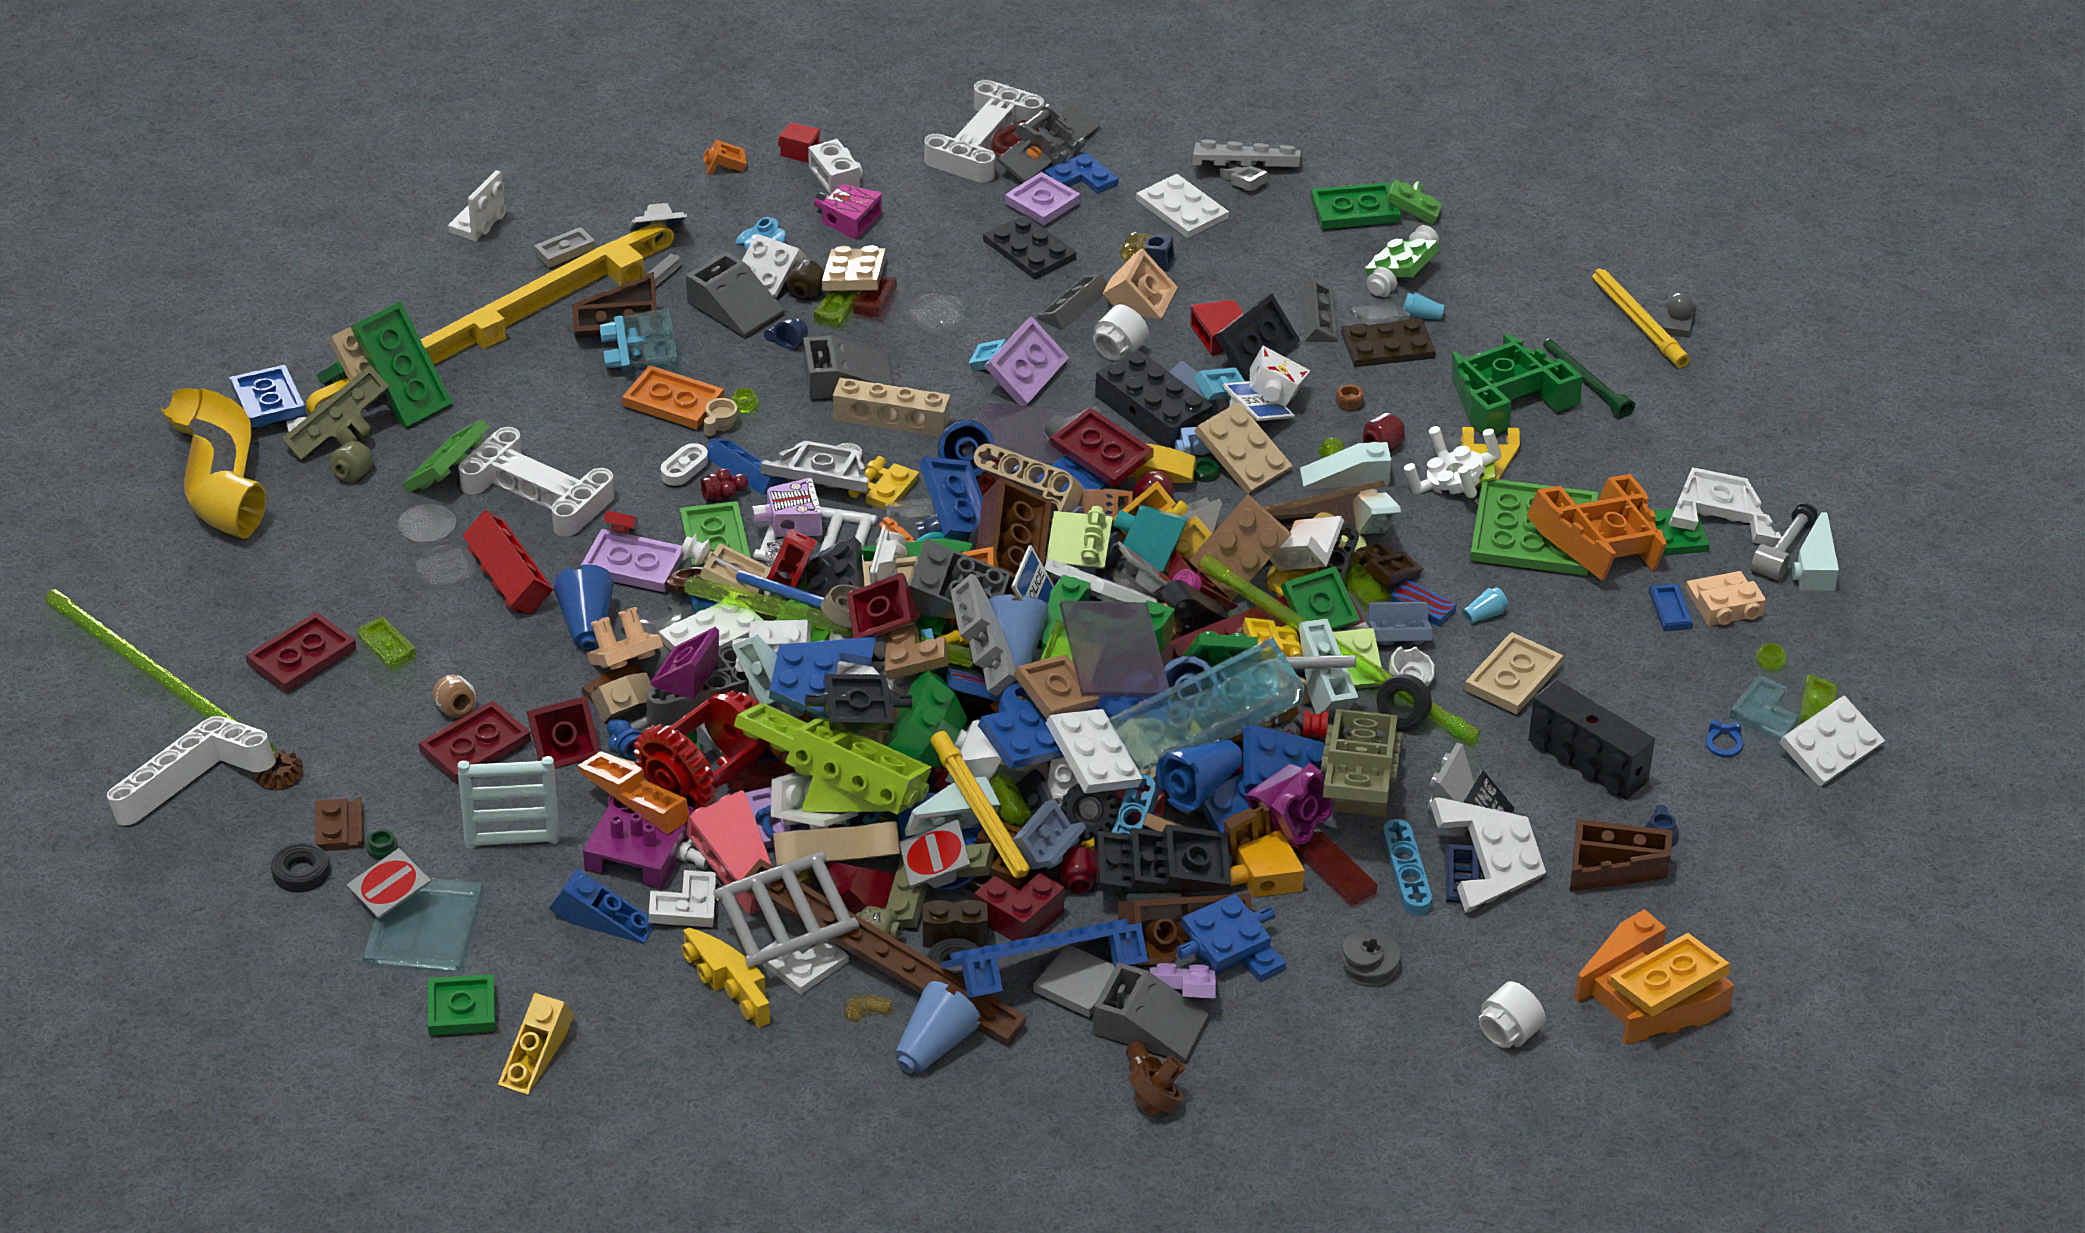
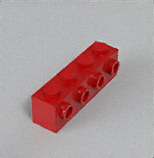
(507, 563)

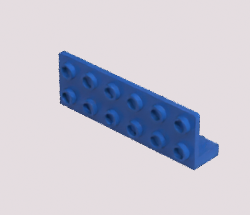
(981, 964)

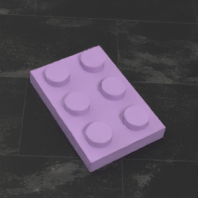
(1026, 362)
(635, 559)

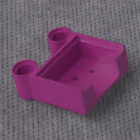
(633, 841)

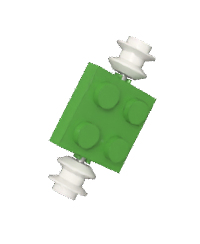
(1401, 260)

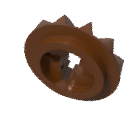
(678, 578)
(285, 776)

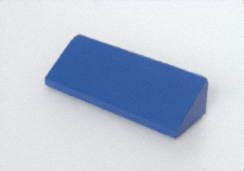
(739, 461)

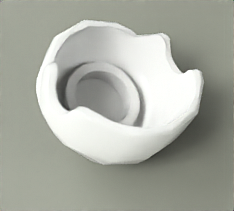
(1413, 663)

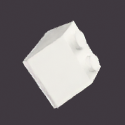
(976, 752)

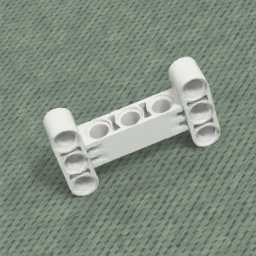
(970, 151)
(570, 499)

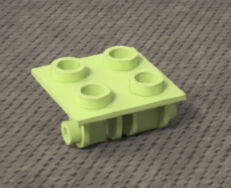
(1080, 538)

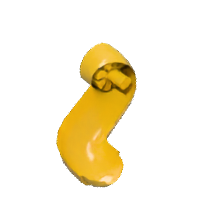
(224, 497)

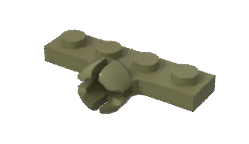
(338, 415)

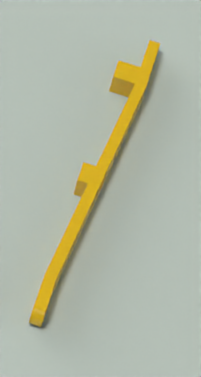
(618, 259)

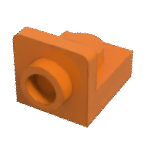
(726, 155)

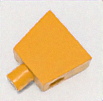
(1268, 866)

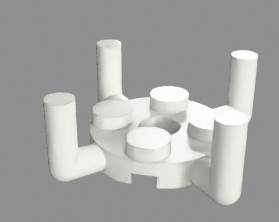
(1464, 462)

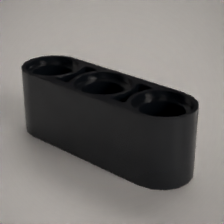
(1192, 605)

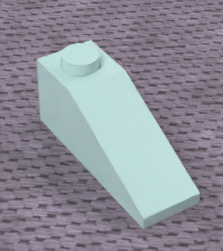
(1349, 467)
(1374, 512)
(1817, 559)
(758, 664)
(1326, 687)
(947, 807)

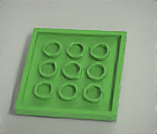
(1508, 536)

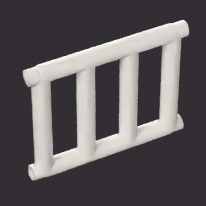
(837, 517)

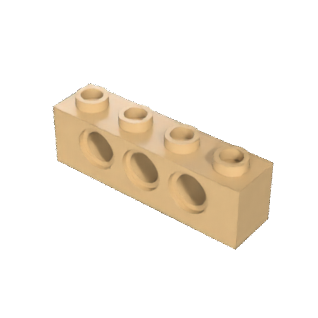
(891, 407)

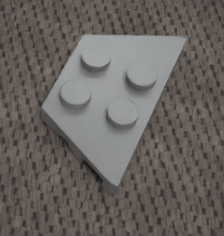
(823, 463)

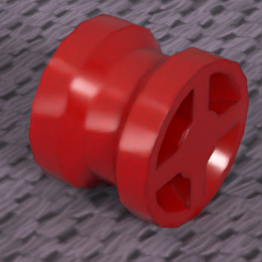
(1315, 725)

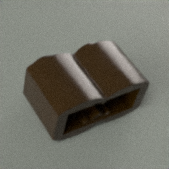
(959, 920)

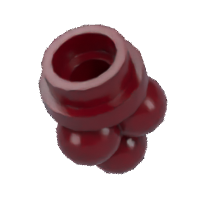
(722, 485)

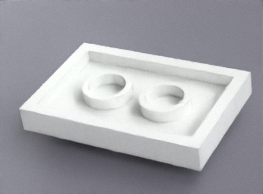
(1182, 205)
(729, 619)
(1831, 741)
(1093, 751)

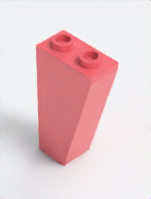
(729, 841)

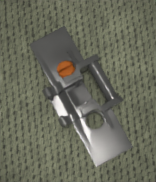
(1042, 150)

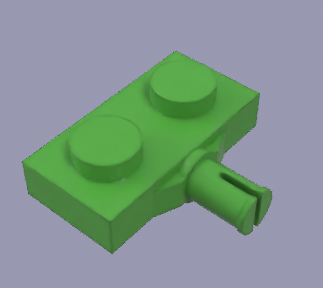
(1414, 201)

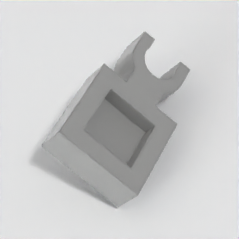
(1247, 177)

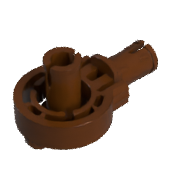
(1154, 1080)

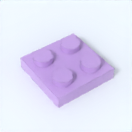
(1042, 198)

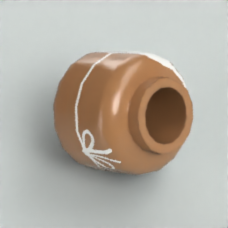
(454, 696)

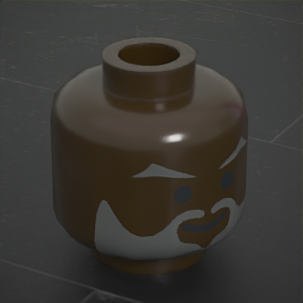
(805, 279)

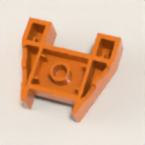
(1600, 529)
(1627, 944)

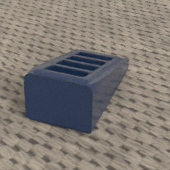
(1459, 854)

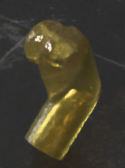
(868, 1003)

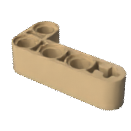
(1028, 474)
(838, 843)

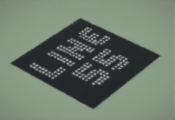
(1488, 795)

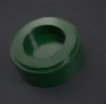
(1206, 470)

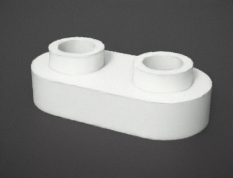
(681, 467)

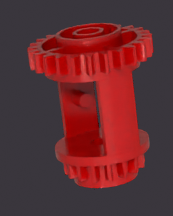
(679, 765)

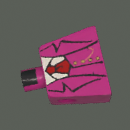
(849, 209)

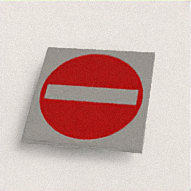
(1146, 574)
(935, 855)
(388, 883)

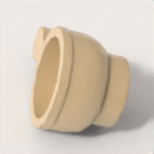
(720, 415)

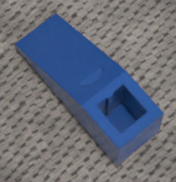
(595, 907)

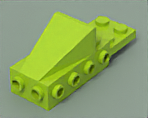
(846, 767)

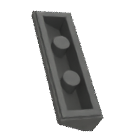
(1074, 301)
(1318, 312)

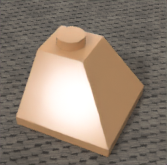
(1141, 286)

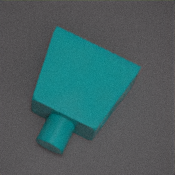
(1152, 533)

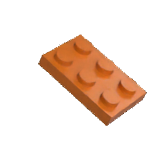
(671, 397)

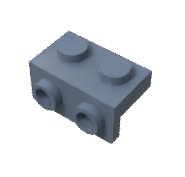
(1400, 622)
(1047, 836)

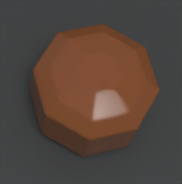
(1349, 397)

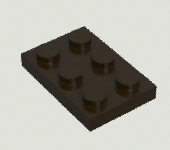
(1388, 342)

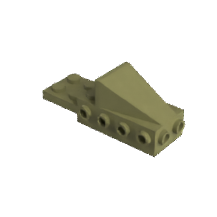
(1360, 763)

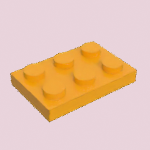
(1670, 974)

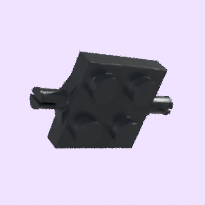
(858, 702)

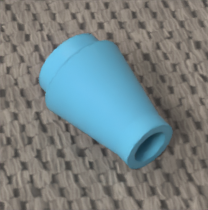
(1423, 307)
(1487, 605)

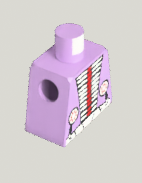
(791, 507)

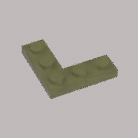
(908, 901)

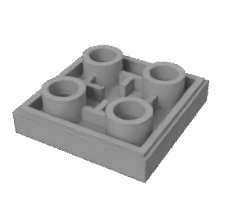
(1074, 980)

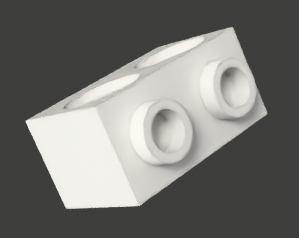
(834, 165)

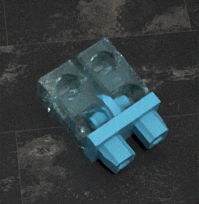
(641, 341)

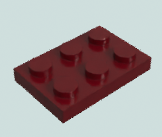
(1102, 447)
(301, 652)
(476, 738)

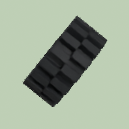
(1104, 822)

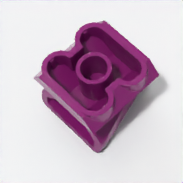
(1293, 801)

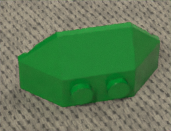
(932, 711)

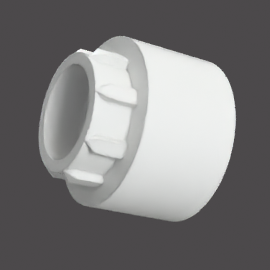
(1120, 333)
(1511, 1015)

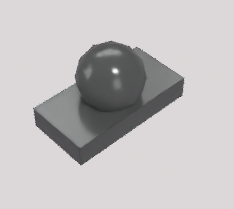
(1679, 314)

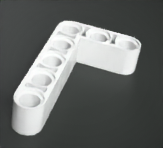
(185, 761)

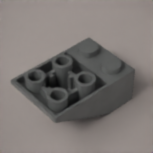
(732, 294)
(834, 358)
(942, 569)
(1147, 1010)

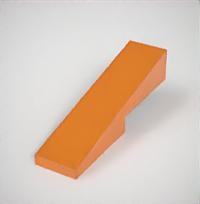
(627, 785)

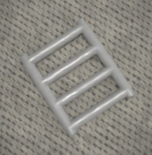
(784, 943)

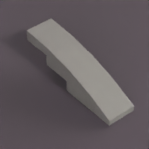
(983, 631)

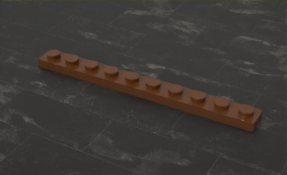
(896, 958)

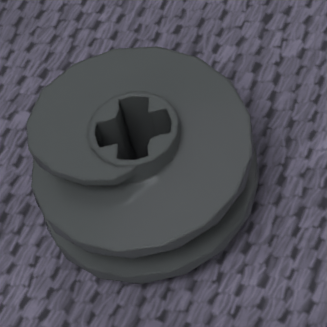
(1370, 957)

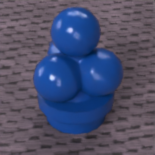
(622, 738)

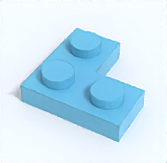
(1211, 382)

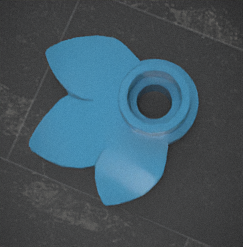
(766, 227)

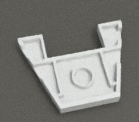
(1722, 497)
(1101, 588)
(1502, 846)

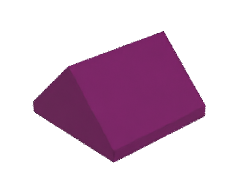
(689, 665)

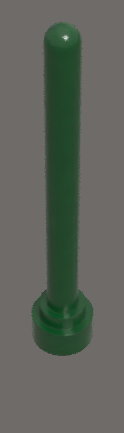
(1617, 402)

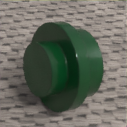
(381, 843)

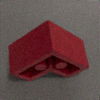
(1023, 911)

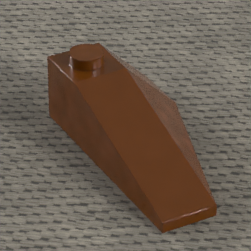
(1162, 922)

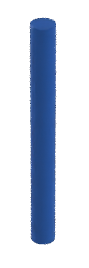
(779, 589)

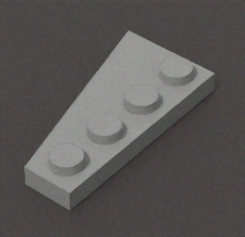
(1245, 155)

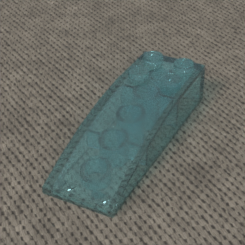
(1211, 705)

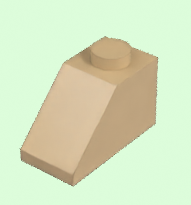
(621, 696)

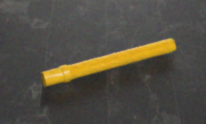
(1668, 346)
(953, 760)

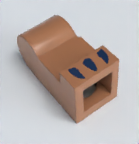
(1104, 498)

